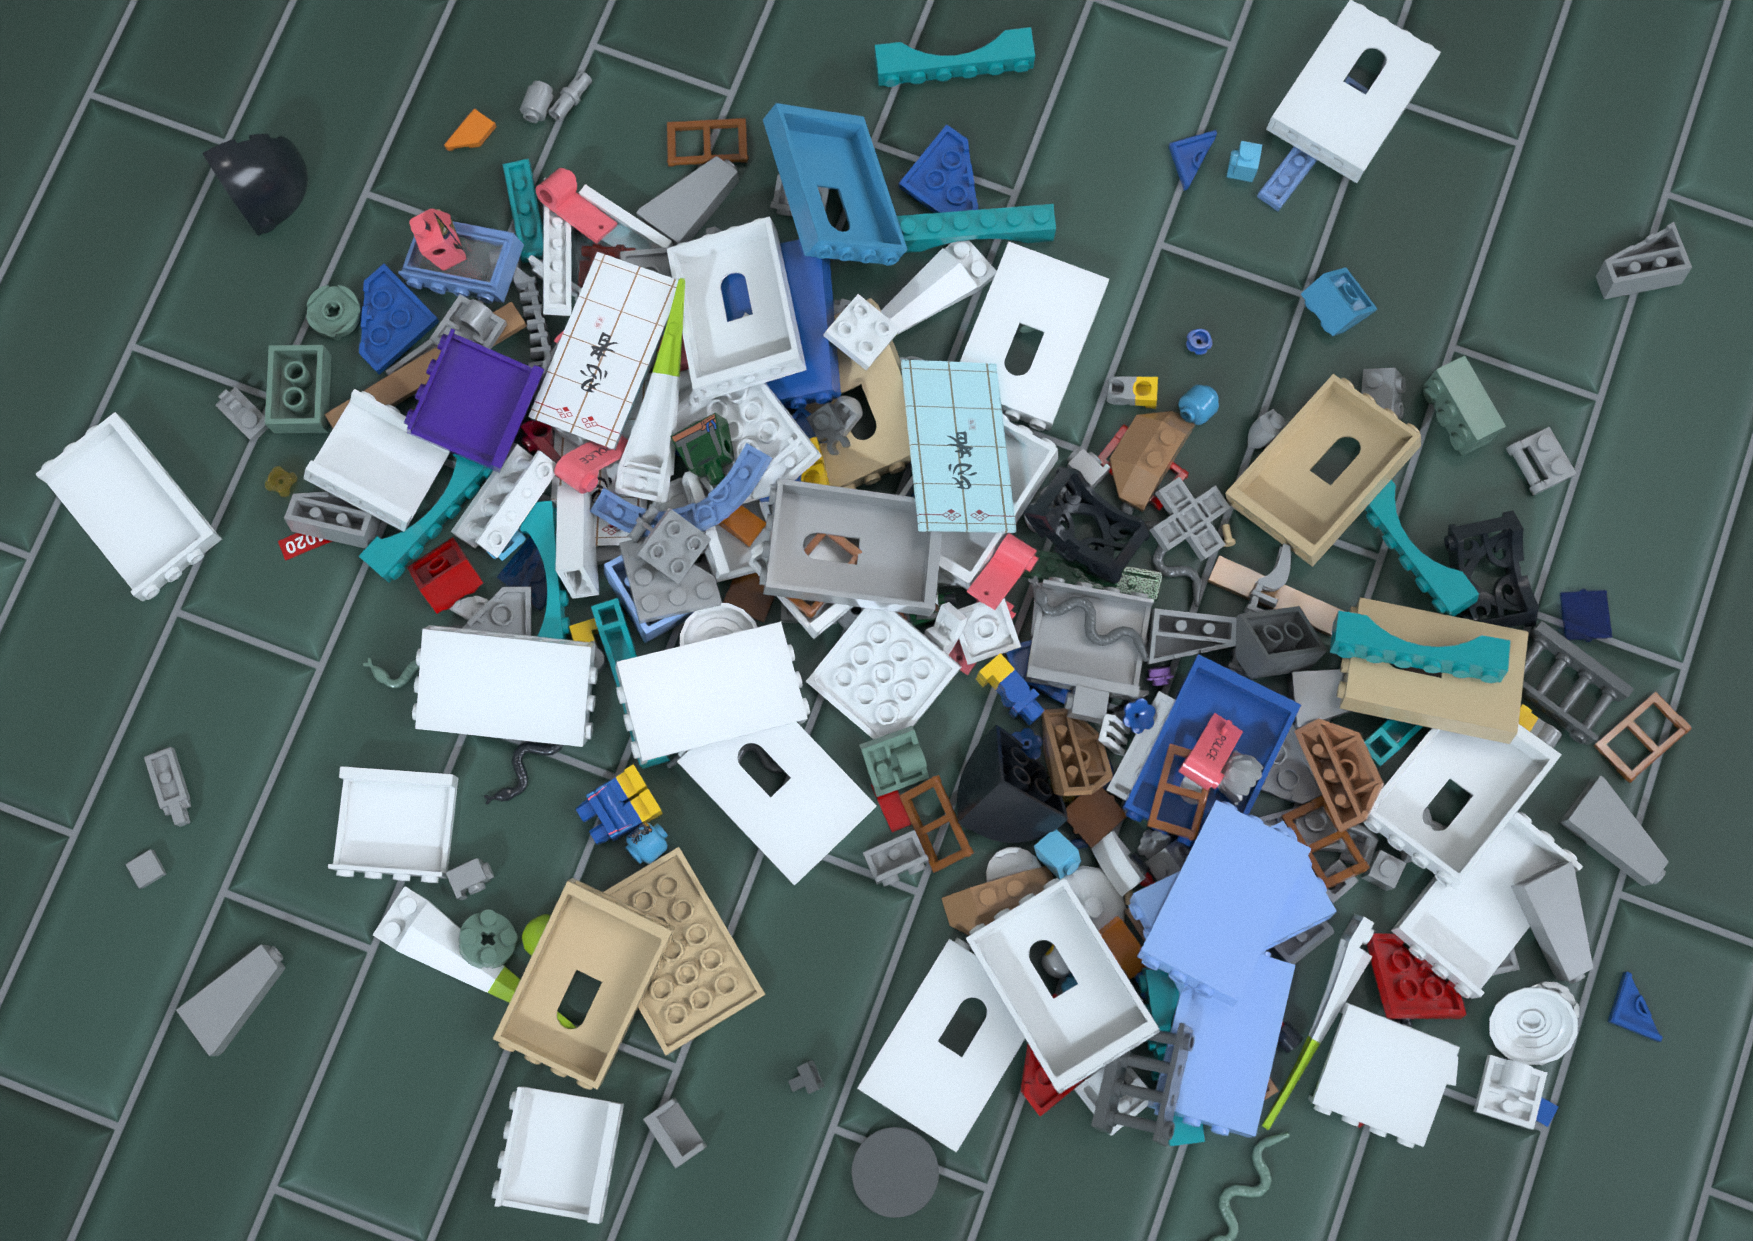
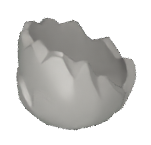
(1240, 774)

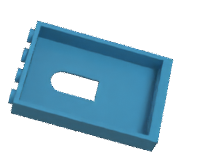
(834, 153)

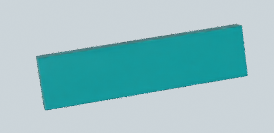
(525, 208)

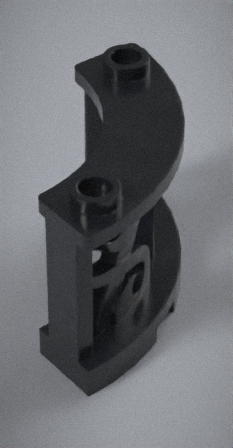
(1086, 502)
(1511, 542)

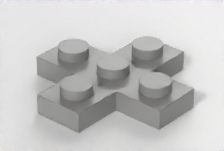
(1190, 519)

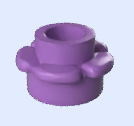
(1160, 675)

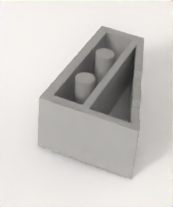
(1647, 266)
(330, 519)
(1187, 633)

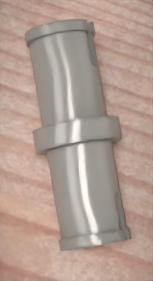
(570, 96)

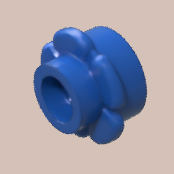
(1203, 336)

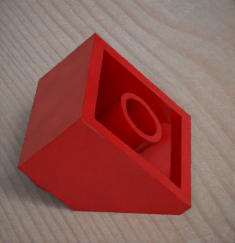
(445, 576)

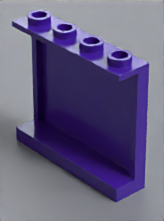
(473, 401)

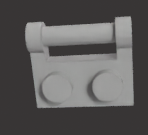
(1548, 458)

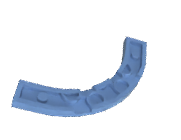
(703, 515)

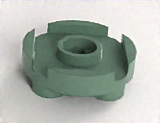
(335, 326)
(489, 924)

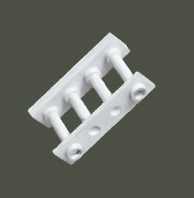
(505, 500)

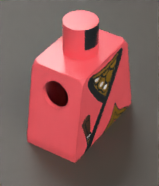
(434, 234)

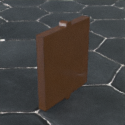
(749, 596)
(1094, 816)

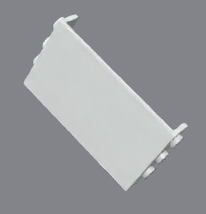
(129, 506)
(505, 685)
(710, 692)
(1479, 923)

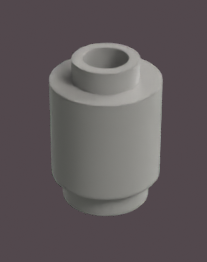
(536, 101)

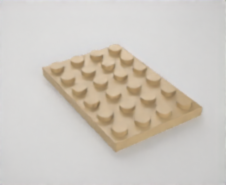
(702, 969)

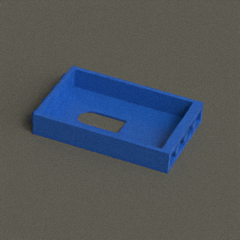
(814, 313)
(1208, 690)

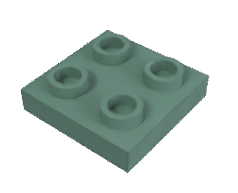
(894, 761)

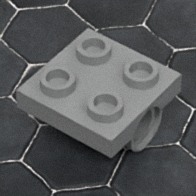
(471, 321)

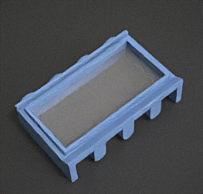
(483, 275)

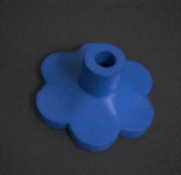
(1139, 715)
(1034, 741)

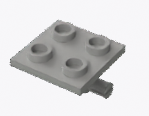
(671, 544)

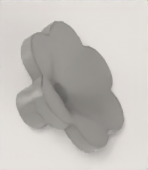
(1152, 843)

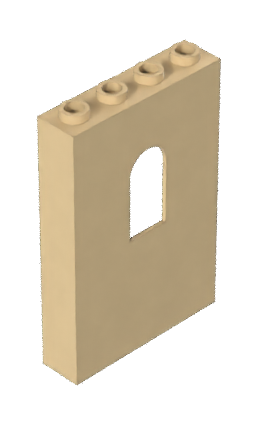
(889, 446)
(1298, 505)
(1441, 703)
(605, 942)

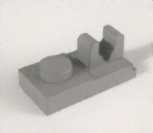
(242, 413)

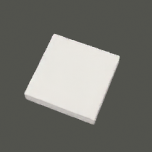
(987, 632)

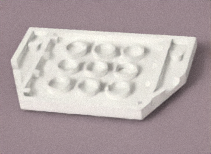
(761, 421)

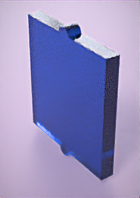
(1586, 615)

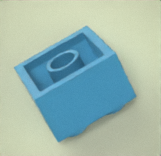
(1338, 301)

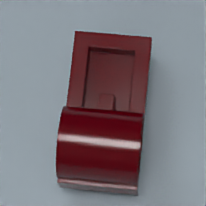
(533, 442)

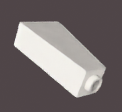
(576, 543)

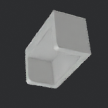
(675, 1132)

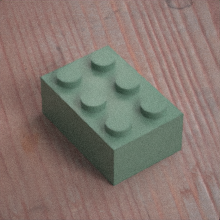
(298, 388)
(1463, 406)

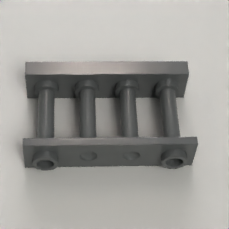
(1589, 673)
(1115, 1087)

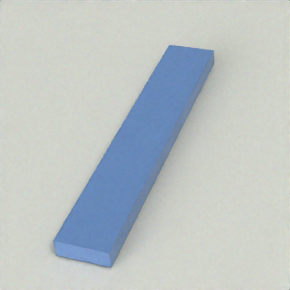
(1292, 170)

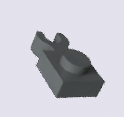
(826, 426)

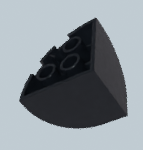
(262, 178)
(1007, 792)

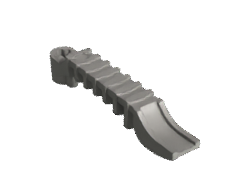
(530, 296)
(1269, 583)

